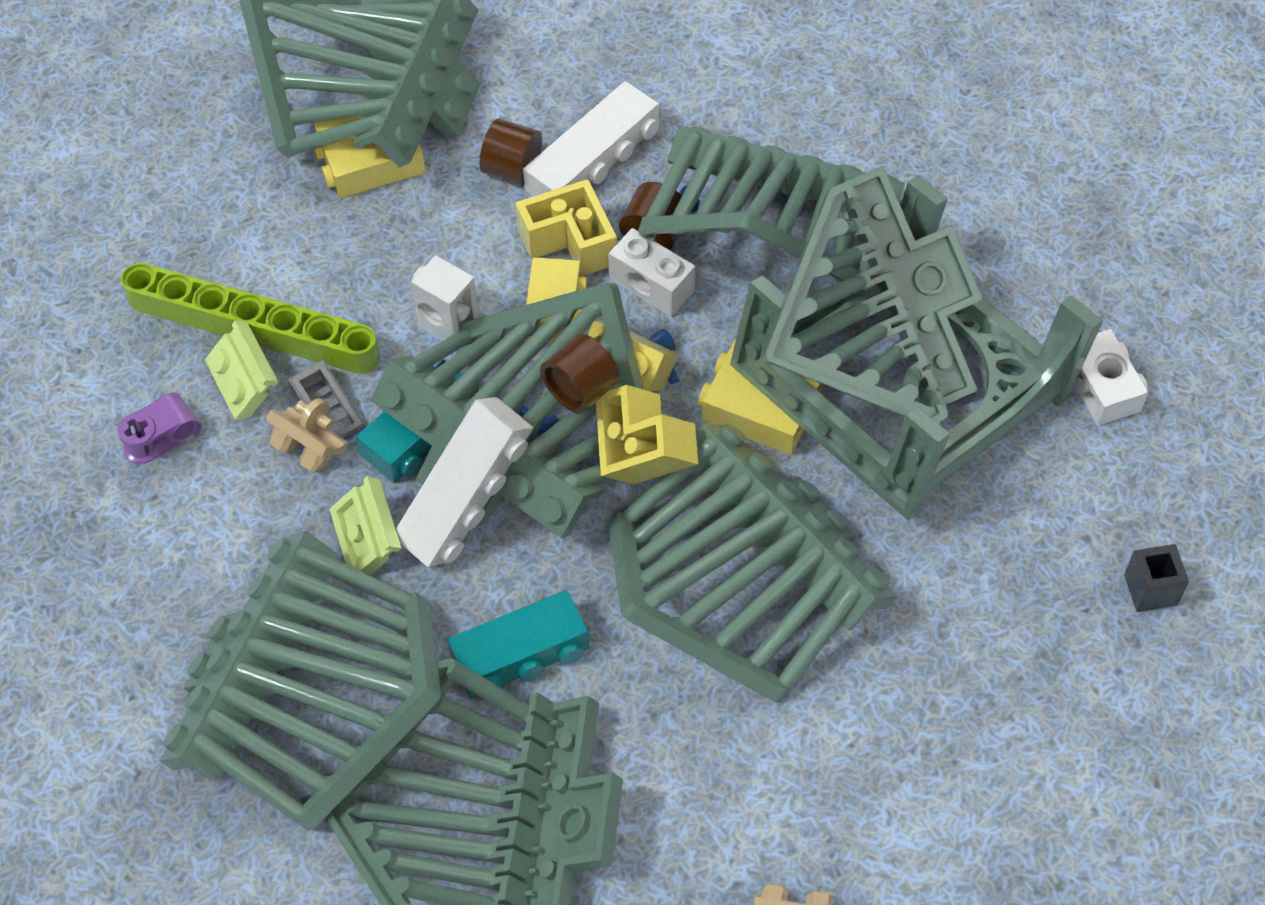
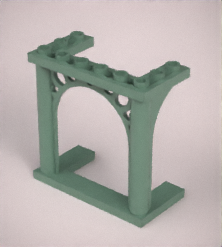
(923, 450)

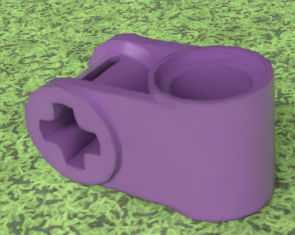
(159, 427)

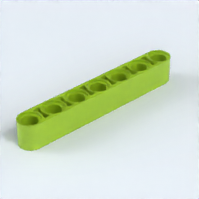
(217, 306)

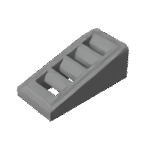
(315, 374)

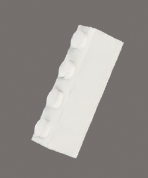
(595, 142)
(463, 481)

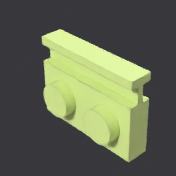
(241, 370)
(365, 526)

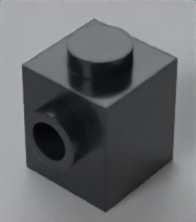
(1156, 577)

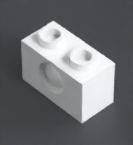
(651, 272)
(443, 297)
(1114, 397)

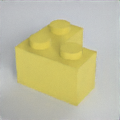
(570, 220)
(638, 439)

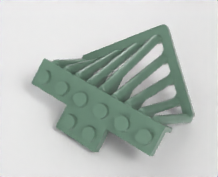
(411, 80)
(749, 164)
(917, 284)
(436, 405)
(776, 516)
(258, 641)
(557, 819)

